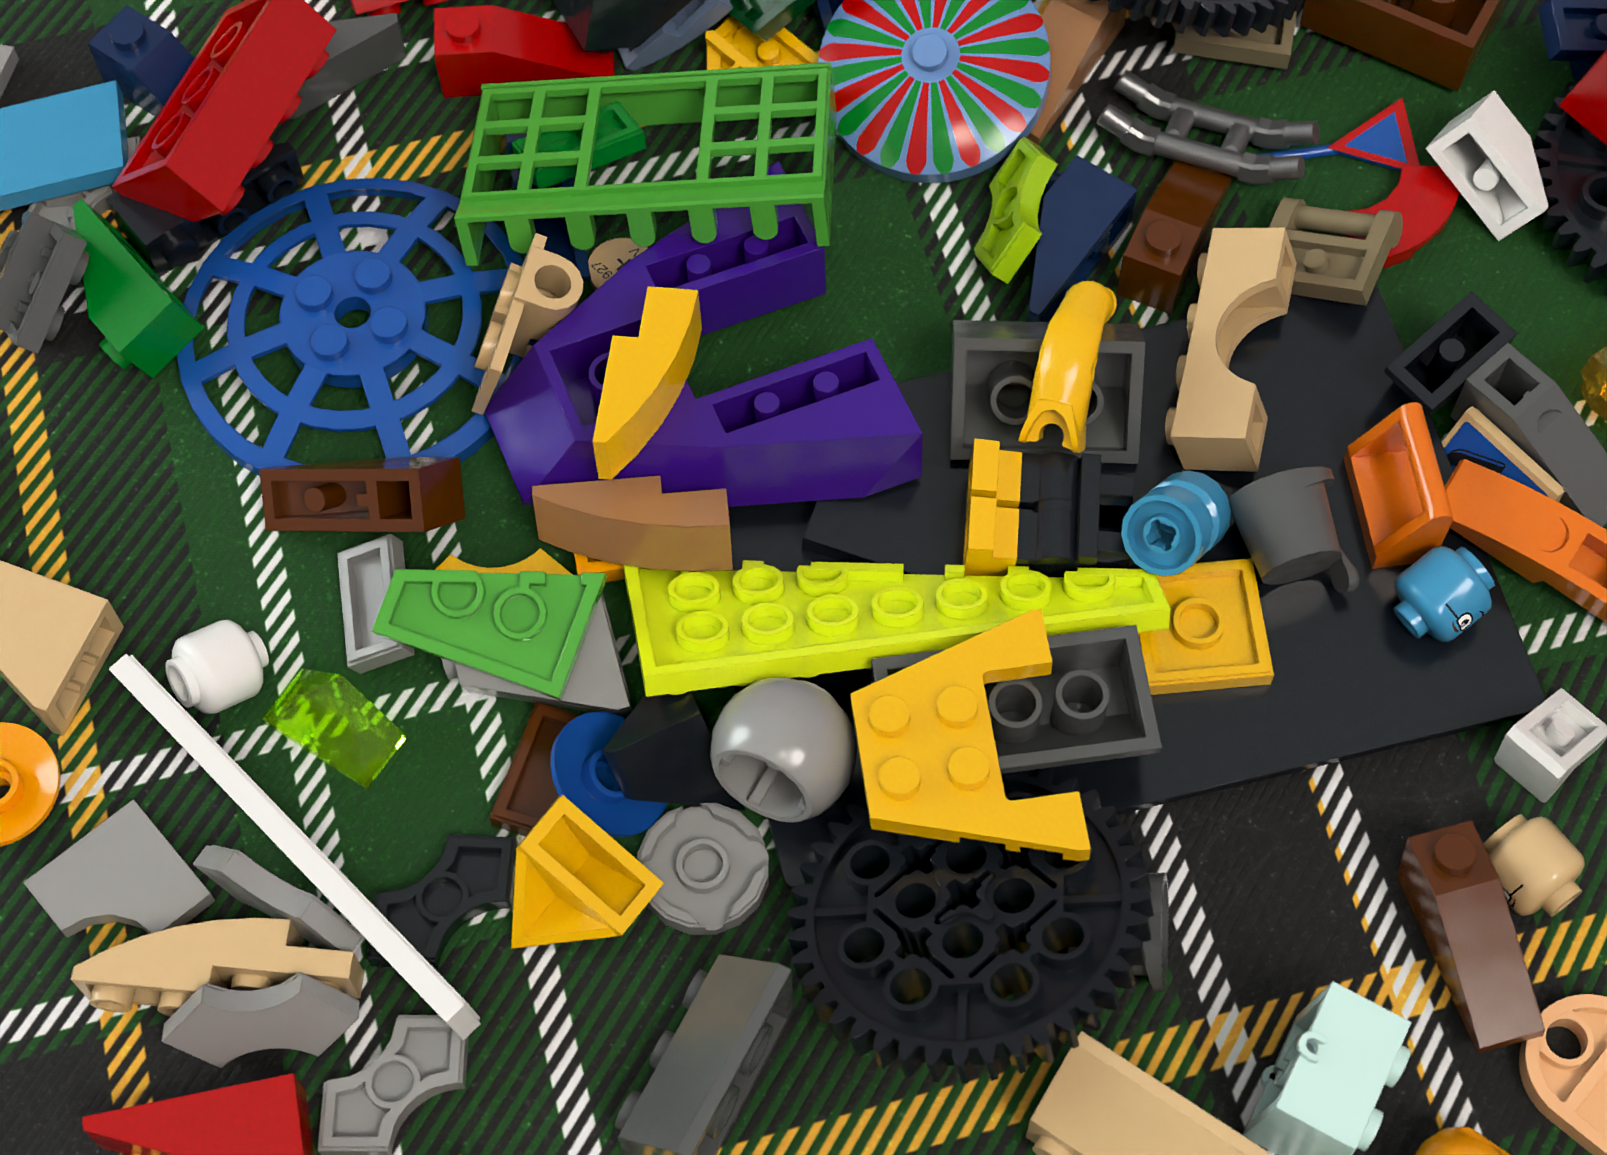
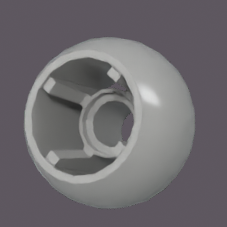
(784, 749)

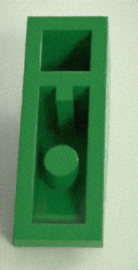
(129, 300)

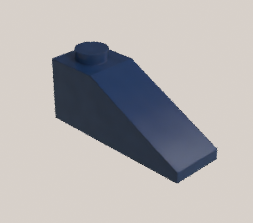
(1079, 224)

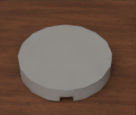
(709, 868)

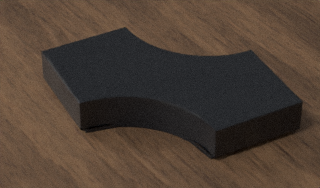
(466, 882)

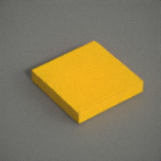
(1213, 631)

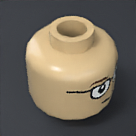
(1535, 865)

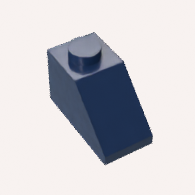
(141, 59)

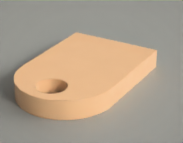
(1571, 1090)

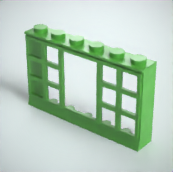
(649, 100)

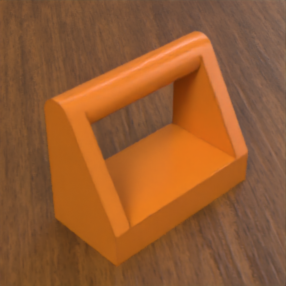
(1398, 489)

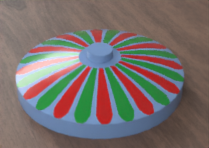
(936, 83)

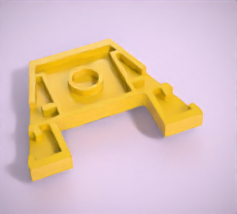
(934, 752)

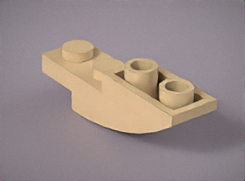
(236, 953)

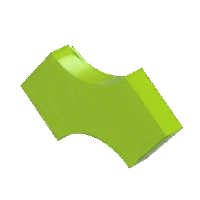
(1014, 210)

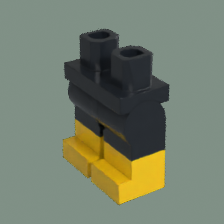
(1042, 512)

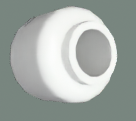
(217, 666)

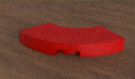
(1426, 204)

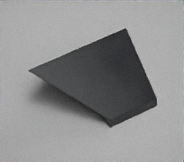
(665, 754)

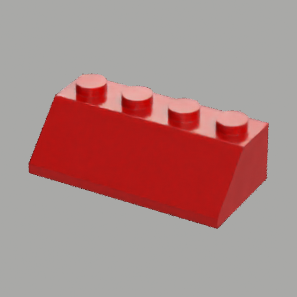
(227, 109)

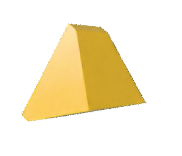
(575, 881)

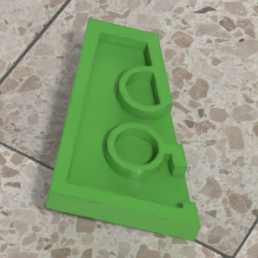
(496, 623)

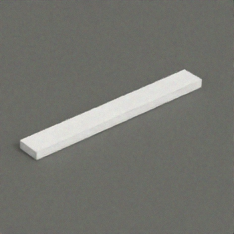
(298, 847)

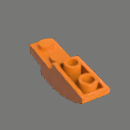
(1531, 534)

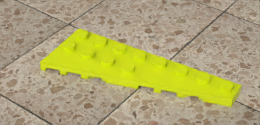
(840, 615)

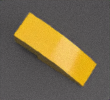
(645, 376)

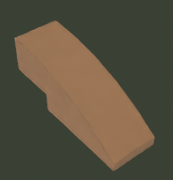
(636, 523)

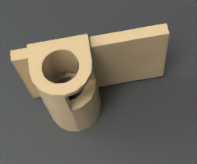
(527, 308)

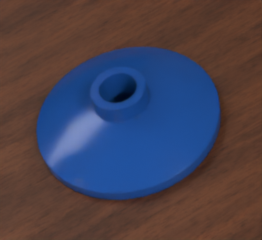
(578, 764)

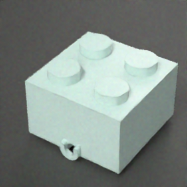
(1330, 1077)

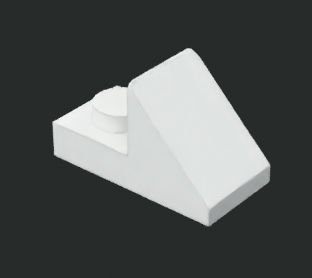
(1550, 744)

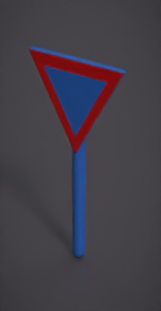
(1379, 141)

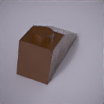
(1171, 235)
(364, 495)
(1471, 934)

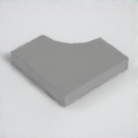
(120, 875)

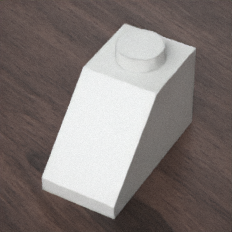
(1492, 165)

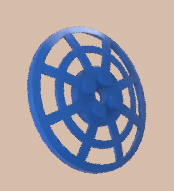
(341, 354)

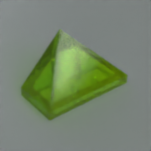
(335, 724)

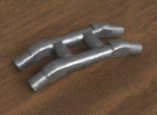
(1184, 114)

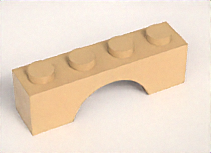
(1241, 285)

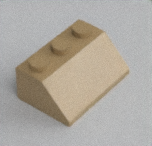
(1115, 1108)

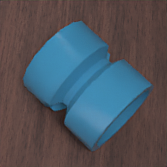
(1176, 523)

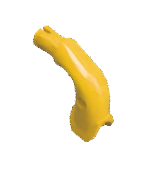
(1068, 365)

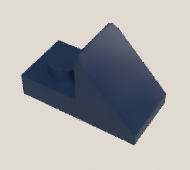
(1574, 32)

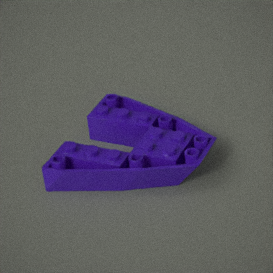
(781, 438)

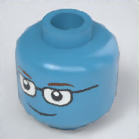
(1443, 593)

